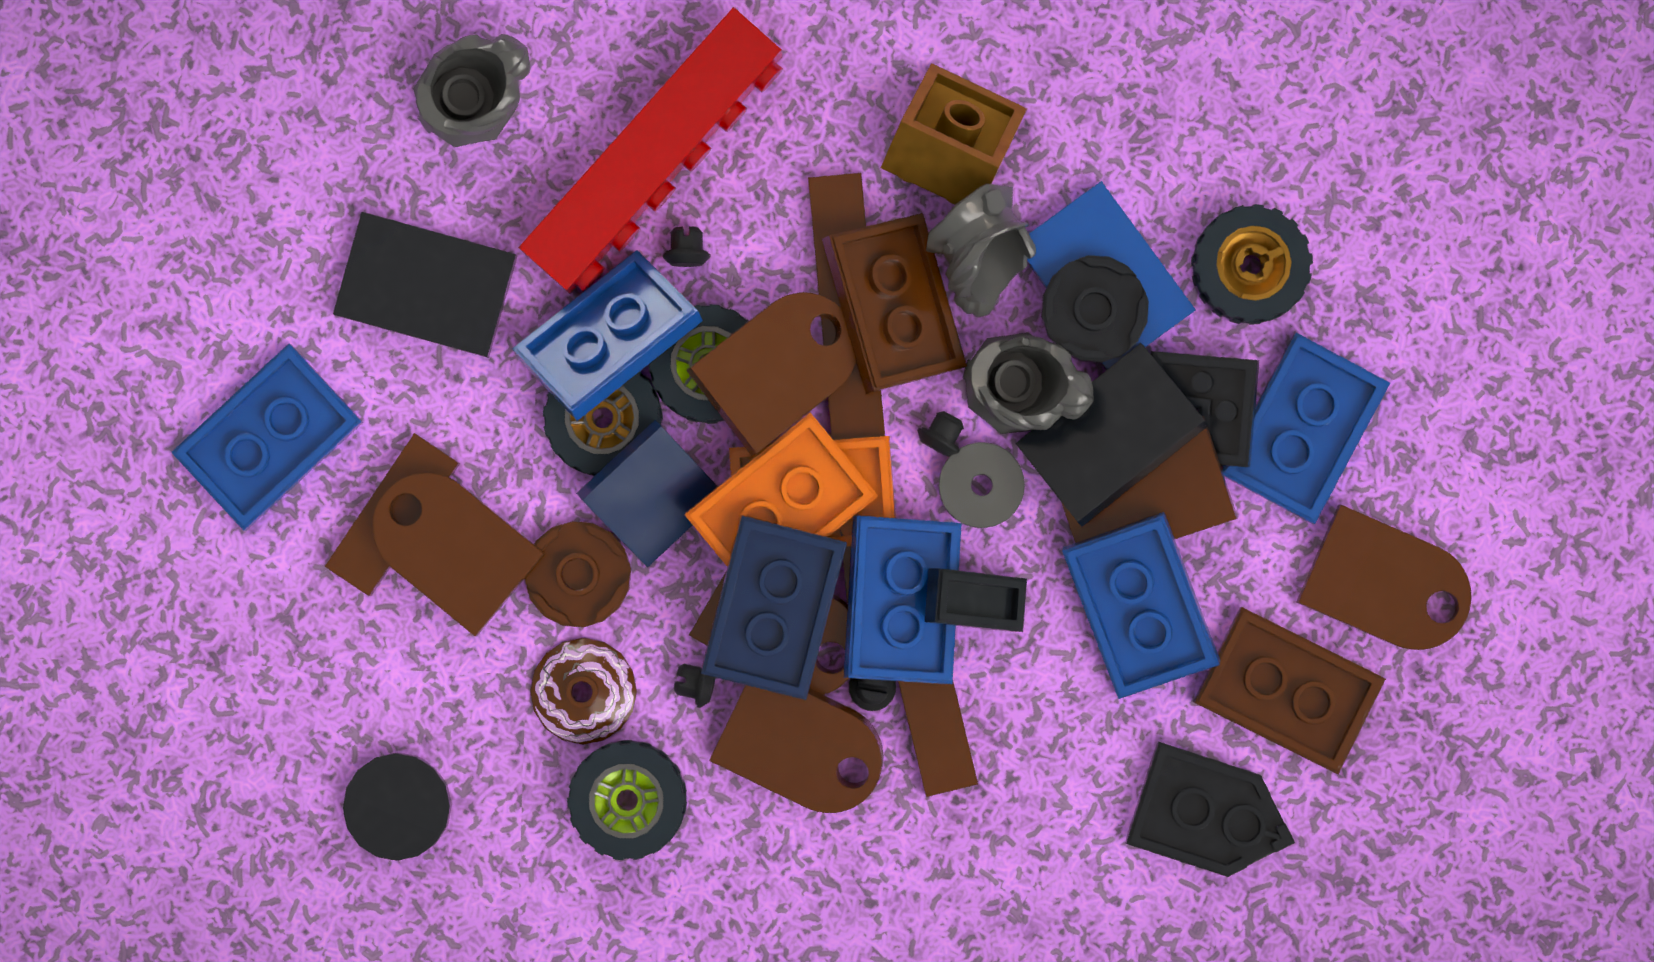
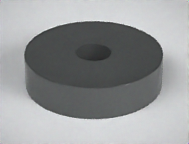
(1005, 478)

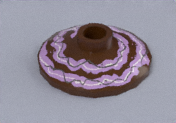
(611, 686)

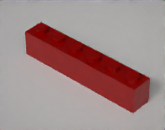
(652, 151)

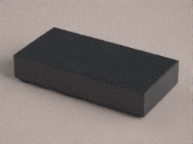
(975, 600)

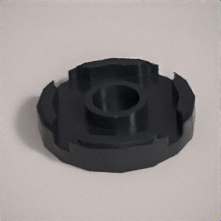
(1095, 308)
(397, 806)

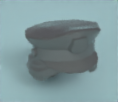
(471, 88)
(982, 247)
(1025, 384)

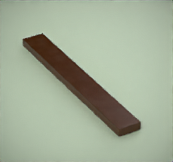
(838, 208)

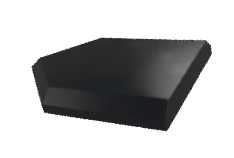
(1205, 813)

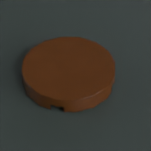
(600, 572)

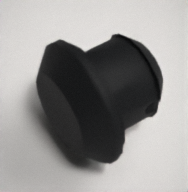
(686, 250)
(942, 434)
(696, 685)
(871, 694)

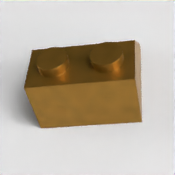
(952, 136)

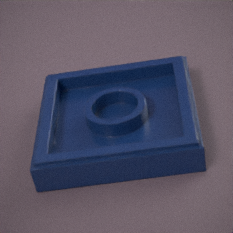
(647, 493)

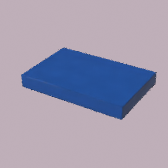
(1100, 227)
(607, 335)
(1307, 427)
(267, 437)
(888, 600)
(1141, 605)

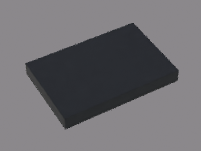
(425, 284)
(1120, 438)

